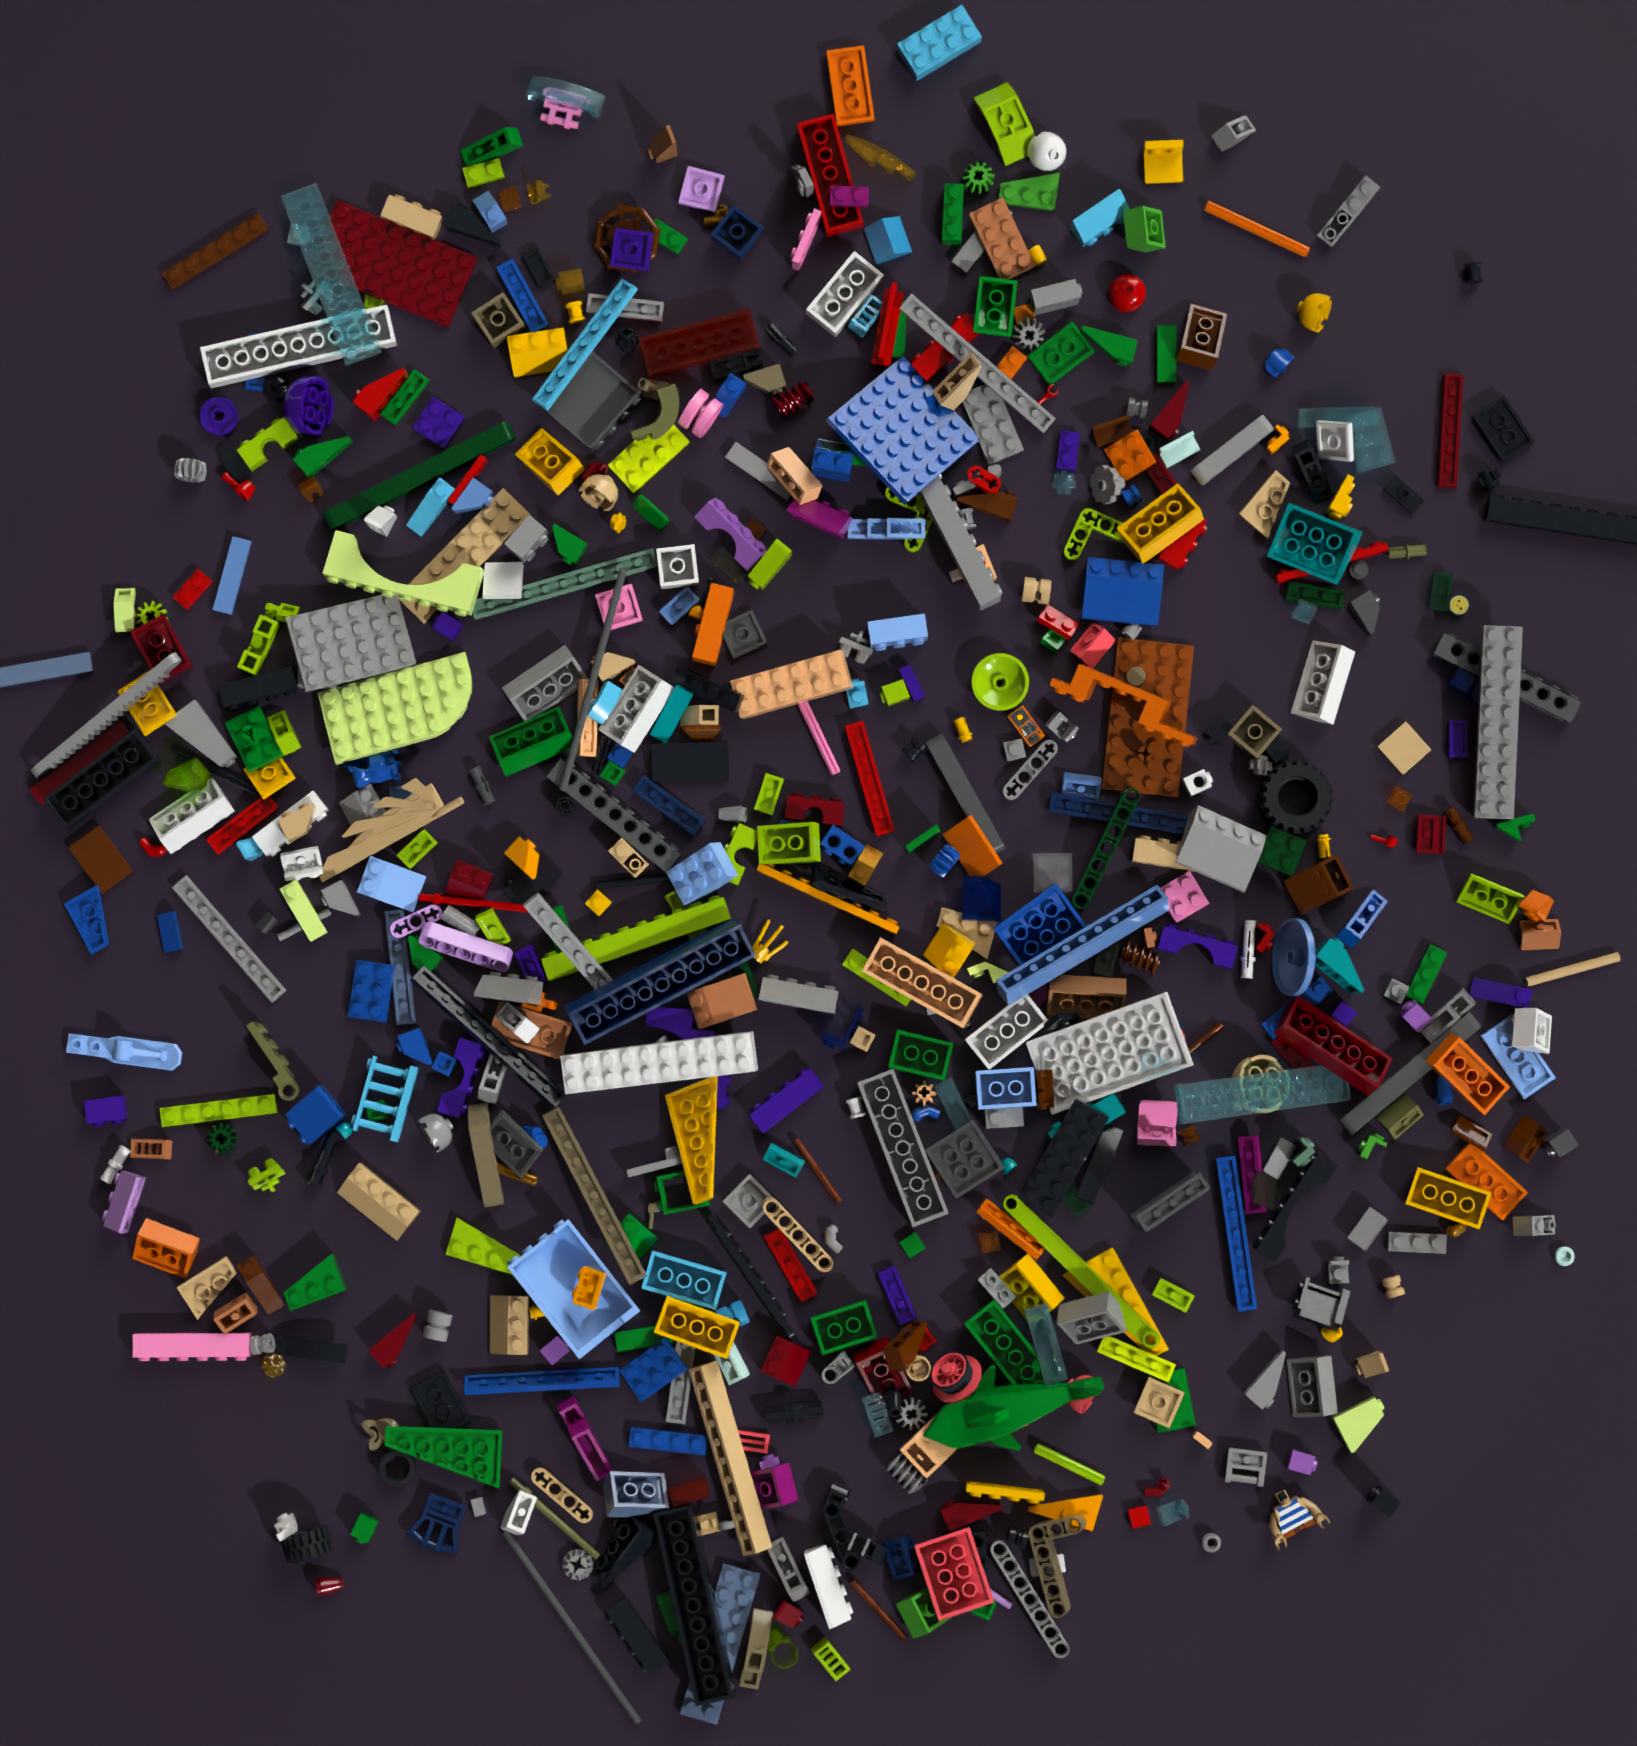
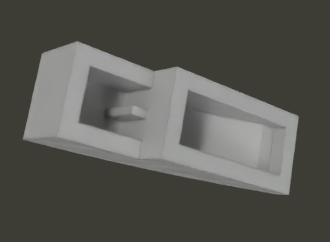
(1448, 1015)

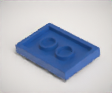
(371, 991)
(653, 1369)

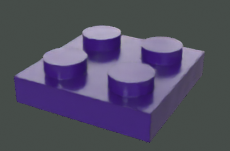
(631, 249)
(438, 422)

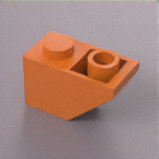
(1536, 906)

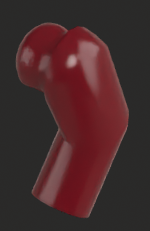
(593, 469)

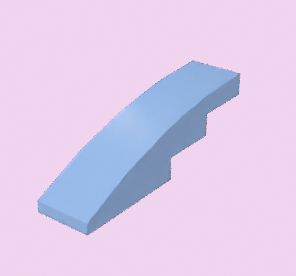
(887, 528)

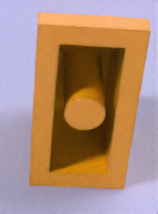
(524, 856)

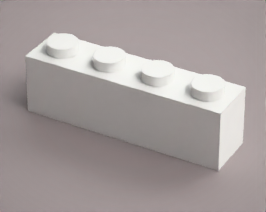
(273, 837)

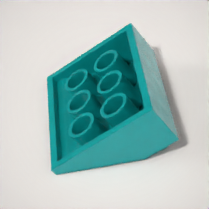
(1314, 543)
(1336, 964)

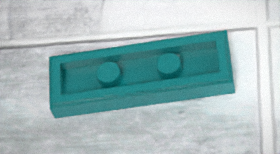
(671, 714)

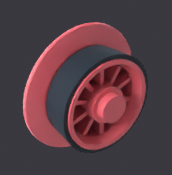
(955, 1376)

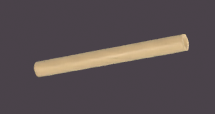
(1572, 969)

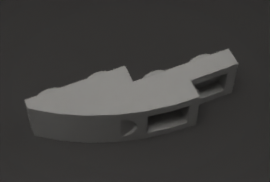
(1348, 211)

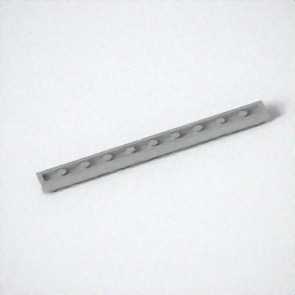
(989, 373)

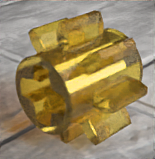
(273, 1365)

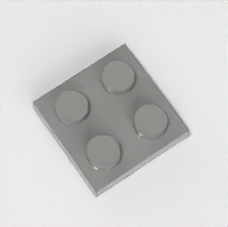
(747, 1201)

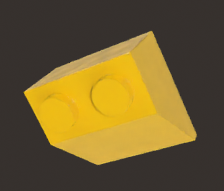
(948, 950)

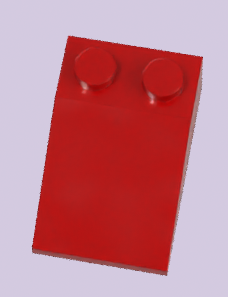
(375, 396)

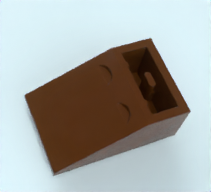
(1318, 884)

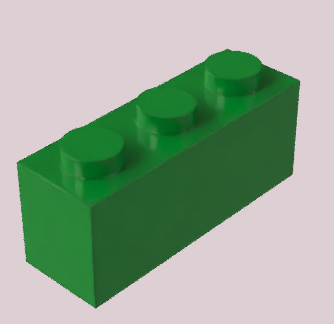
(952, 214)

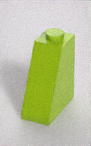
(769, 565)

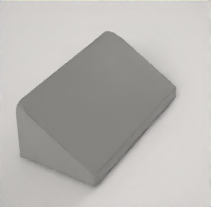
(1279, 1158)

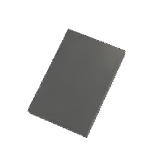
(513, 1144)

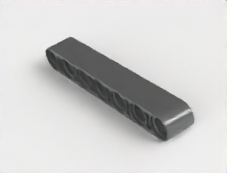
(962, 788)

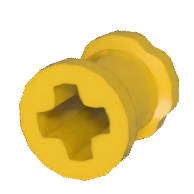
(575, 312)

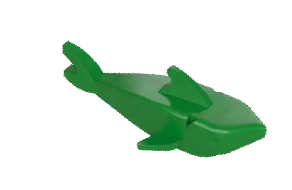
(1000, 1410)

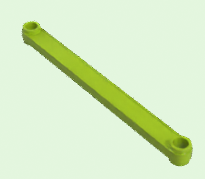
(1078, 1267)

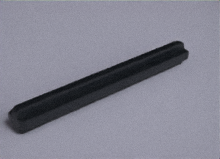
(221, 774)

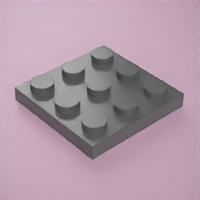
(965, 1158)

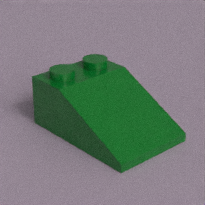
(994, 306)

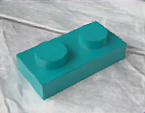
(783, 1160)

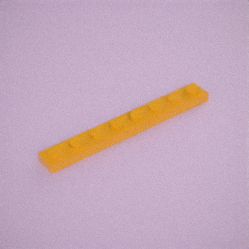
(853, 908)

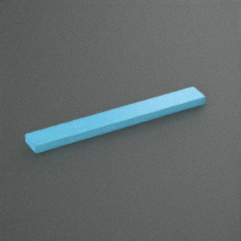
(584, 344)

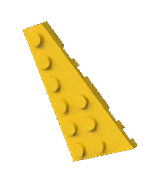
(694, 1126)
(1111, 1270)

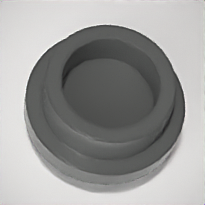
(1358, 569)

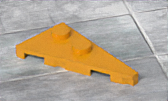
(1085, 1506)

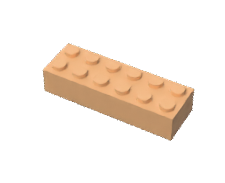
(793, 684)
(922, 982)

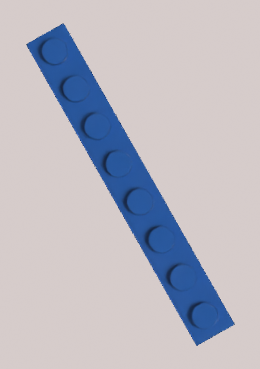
(1236, 1233)
(541, 1381)

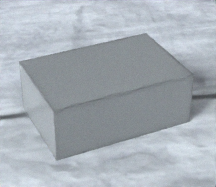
(478, 1506)

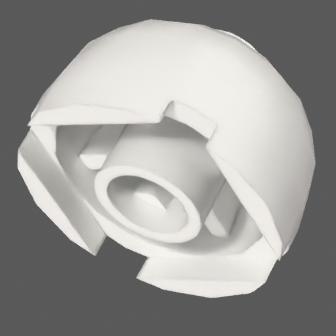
(1046, 151)

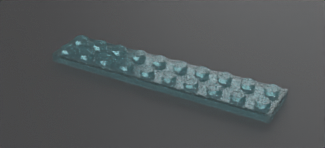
(331, 274)
(1259, 1093)

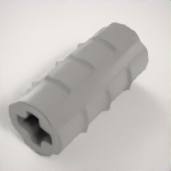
(460, 921)

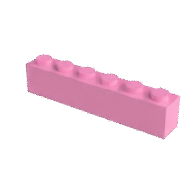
(191, 1345)

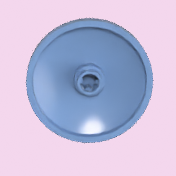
(1293, 957)

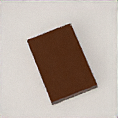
(101, 859)

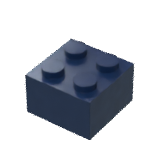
(737, 233)

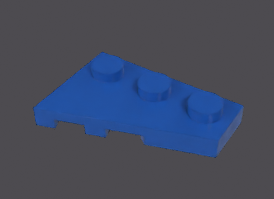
(89, 919)

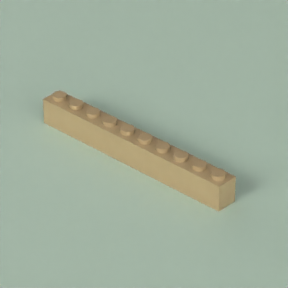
(730, 1458)

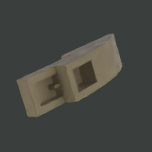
(756, 1648)

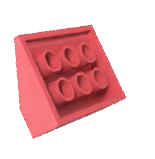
(954, 1574)

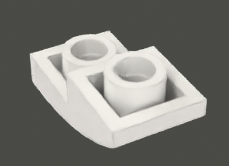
(285, 1526)

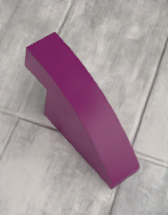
(584, 1438)

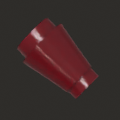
(328, 1585)

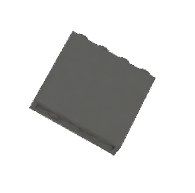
(594, 402)
(1170, 1201)

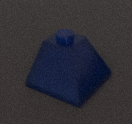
(981, 899)

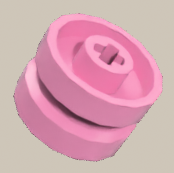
(701, 412)

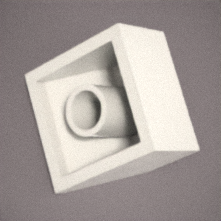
(1531, 1030)

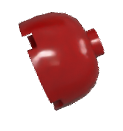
(1127, 293)

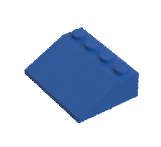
(1122, 591)
(1039, 925)

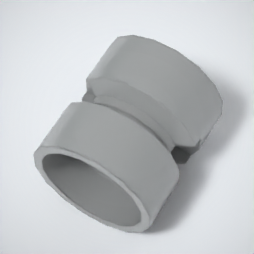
(437, 1325)

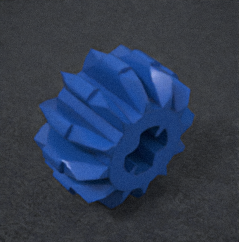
(944, 860)

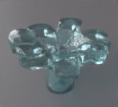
(1064, 486)

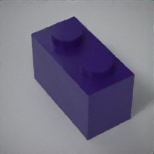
(105, 1110)

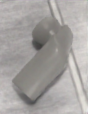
(830, 1238)

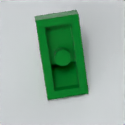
(1510, 827)

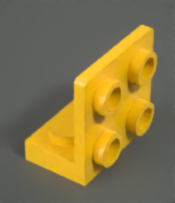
(1163, 161)

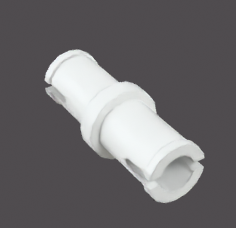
(115, 1164)

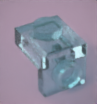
(1172, 1512)

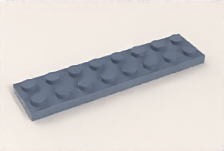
(734, 1600)

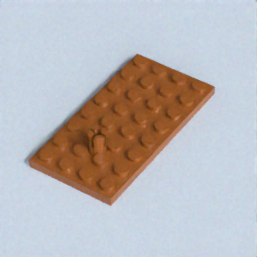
(1132, 753)

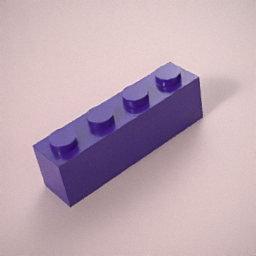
(785, 1101)

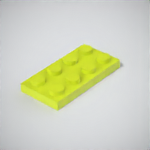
(646, 457)

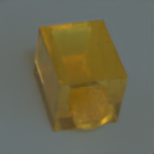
(570, 281)

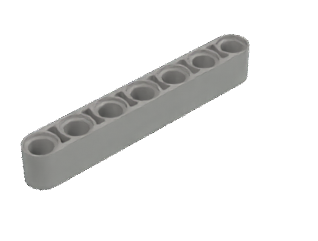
(1032, 1607)

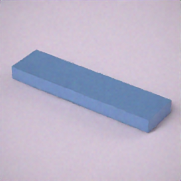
(232, 575)

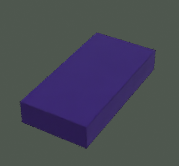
(1457, 738)

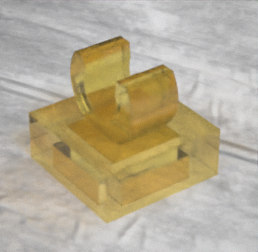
(537, 191)

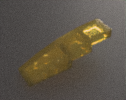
(874, 154)

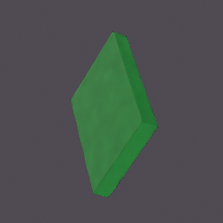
(1060, 353)
(1184, 1416)

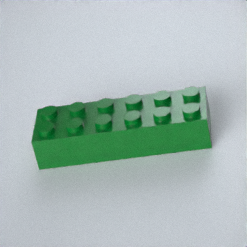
(1005, 1345)

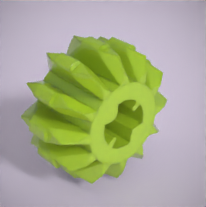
(149, 610)

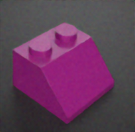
(774, 1486)

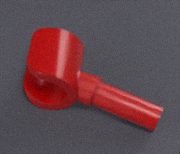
(1048, 394)
(1390, 842)

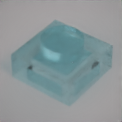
(1304, 611)

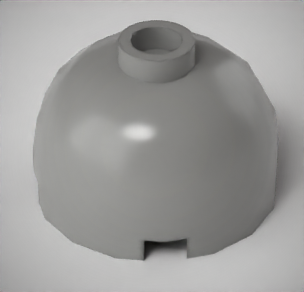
(436, 1130)

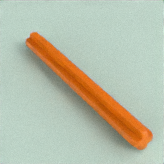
(1256, 229)

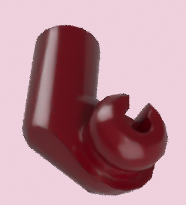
(1159, 1490)

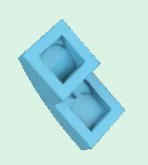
(603, 705)

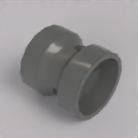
(1138, 408)

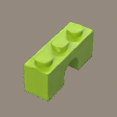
(252, 450)
(262, 639)
(741, 838)

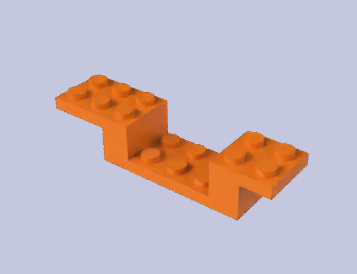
(1152, 714)

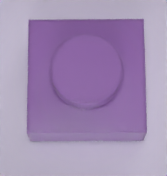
(769, 1461)

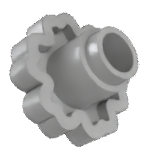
(1106, 484)

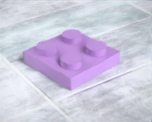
(701, 189)

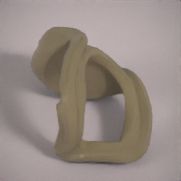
(380, 1427)

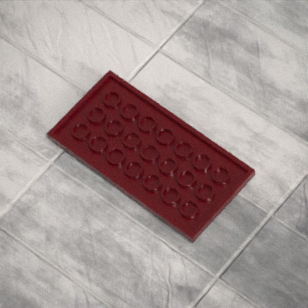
(402, 264)

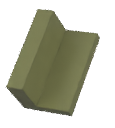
(1400, 1115)

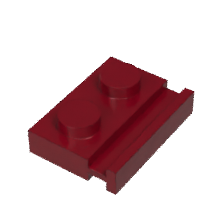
(1430, 834)

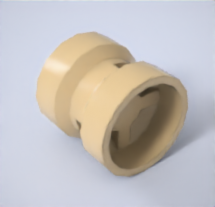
(1393, 1286)

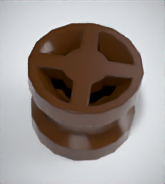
(1189, 1135)

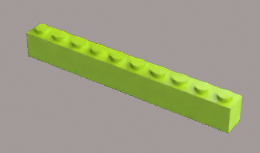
(643, 935)

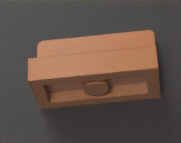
(1540, 934)

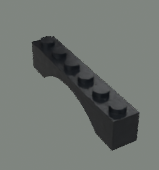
(1273, 1240)

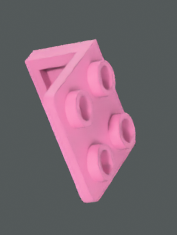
(1157, 1123)

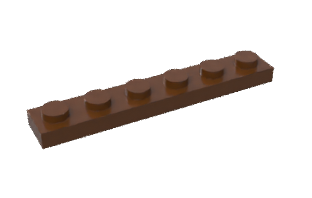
(215, 251)

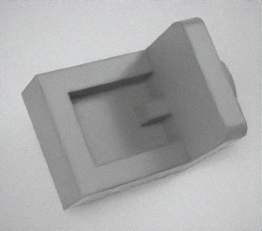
(1061, 726)

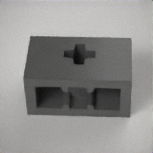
(1559, 1143)

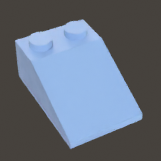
(391, 884)

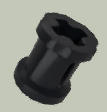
(1473, 273)

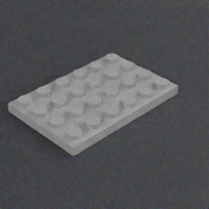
(350, 642)

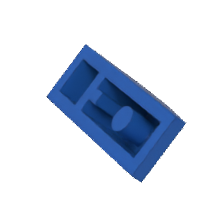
(1362, 919)

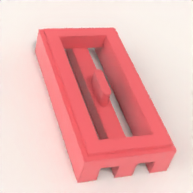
(758, 1450)

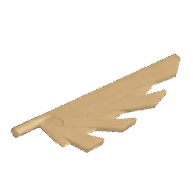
(397, 822)

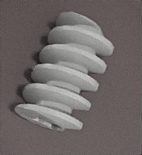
(906, 1474)

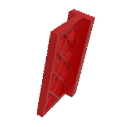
(887, 327)

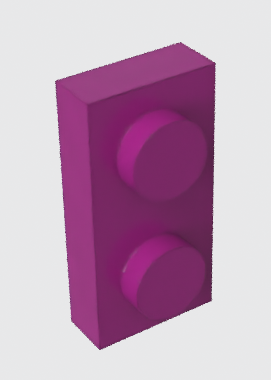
(849, 196)

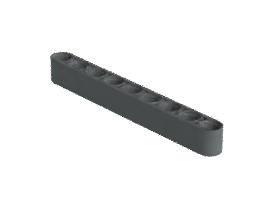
(1404, 1077)

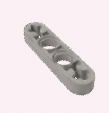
(1032, 772)

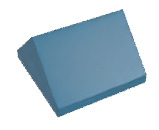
(887, 239)

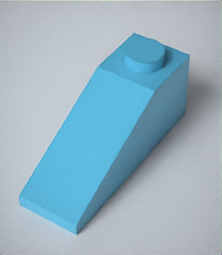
(430, 507)

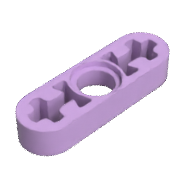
(404, 932)

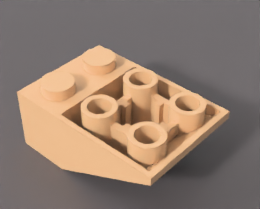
(925, 1453)

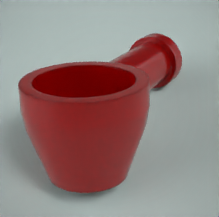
(244, 489)

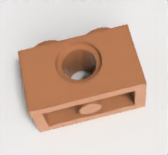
(235, 1312)

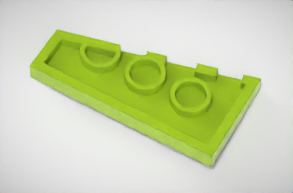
(476, 1247)

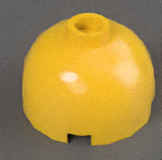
(1314, 310)

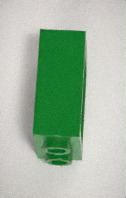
(663, 1205)

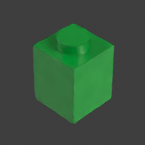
(364, 1528)

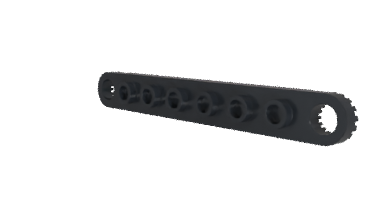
(757, 1281)

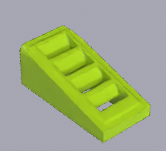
(821, 1645)

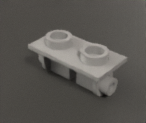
(996, 1288)

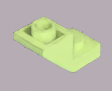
(124, 609)
(994, 972)

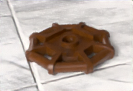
(624, 224)

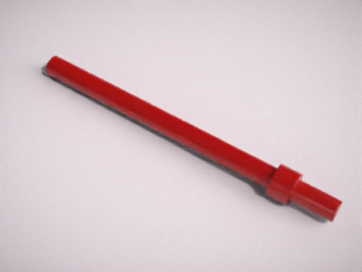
(439, 899)

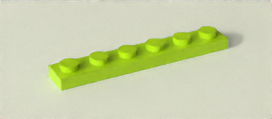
(218, 1110)

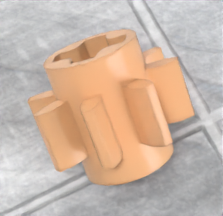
(928, 1096)

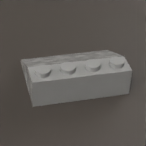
(1220, 848)

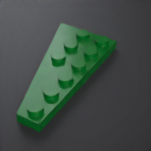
(461, 1450)

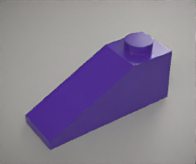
(1500, 993)

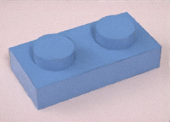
(679, 605)

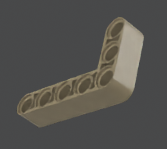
(484, 1154)
(1051, 1559)

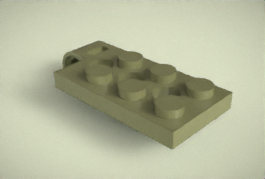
(279, 1062)

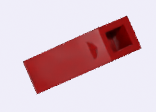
(1175, 553)

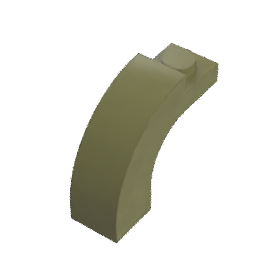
(667, 415)

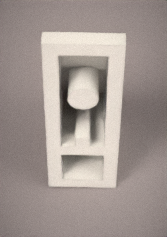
(381, 519)

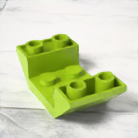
(1006, 121)

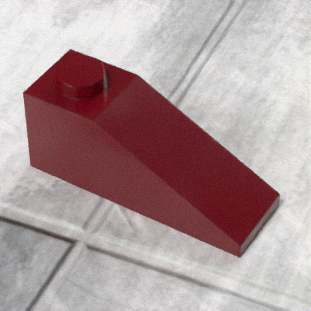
(1169, 419)
(391, 1345)
(962, 1513)

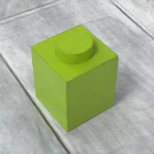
(894, 693)

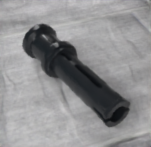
(320, 1168)

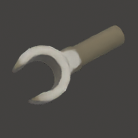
(653, 1207)

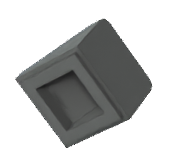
(266, 923)

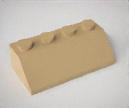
(378, 1201)

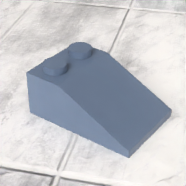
(634, 1493)

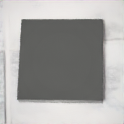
(743, 634)

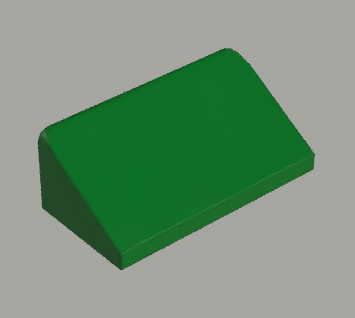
(650, 512)

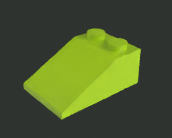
(789, 843)

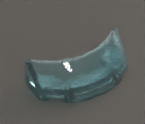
(566, 93)
(1046, 1343)

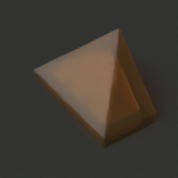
(702, 733)

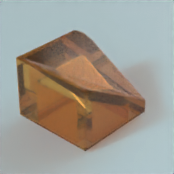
(510, 199)

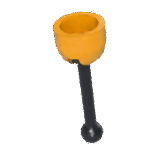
(697, 611)

